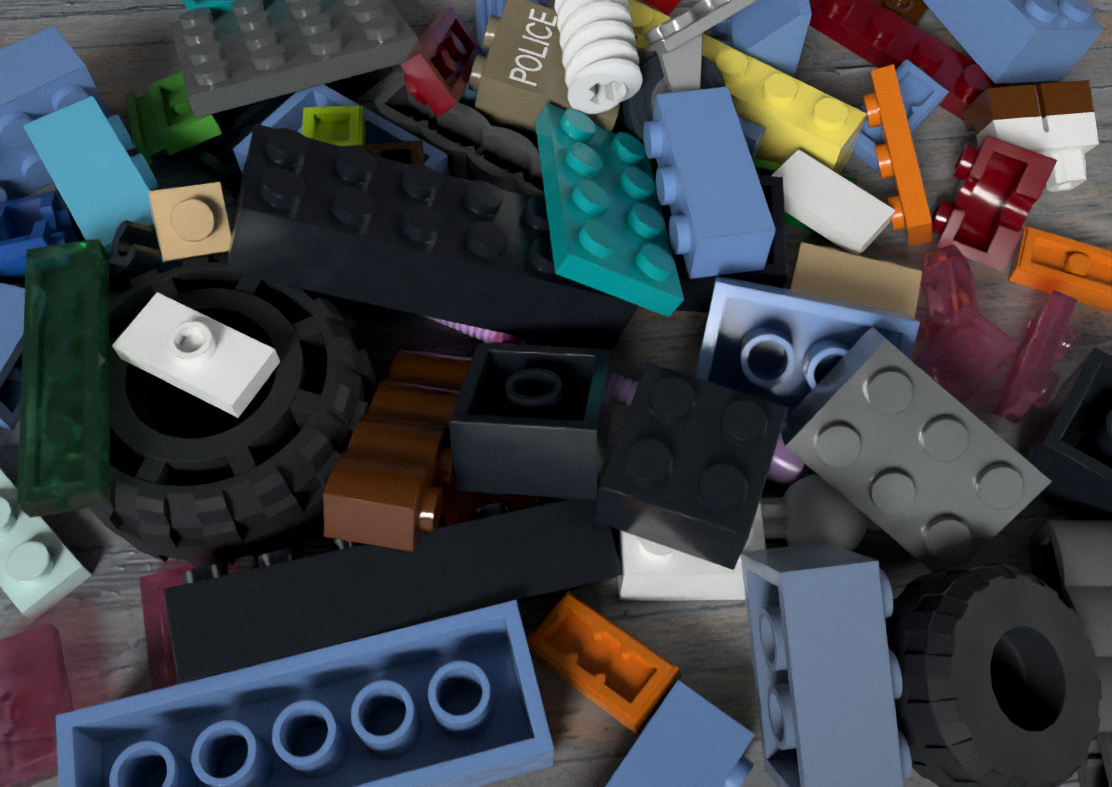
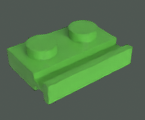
(166, 119)

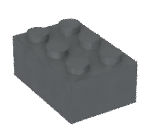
(910, 455)

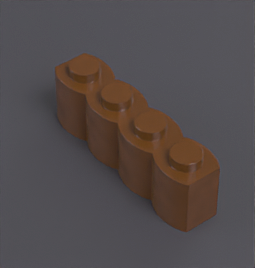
(398, 455)

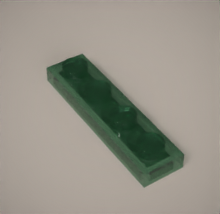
(65, 380)

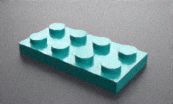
(605, 211)

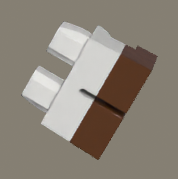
(1044, 119)

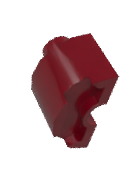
(991, 200)

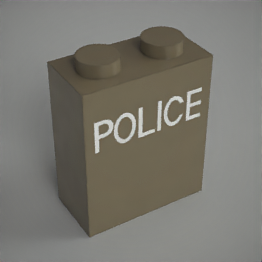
(523, 68)

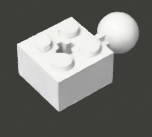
(804, 515)

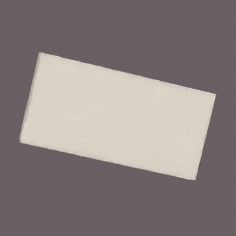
(832, 204)

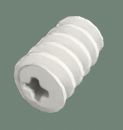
(598, 53)

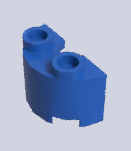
(32, 224)

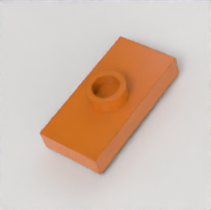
(603, 661)

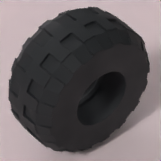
(992, 679)

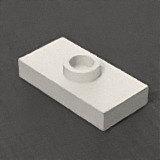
(197, 354)

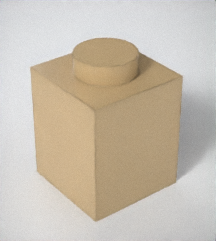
(190, 221)

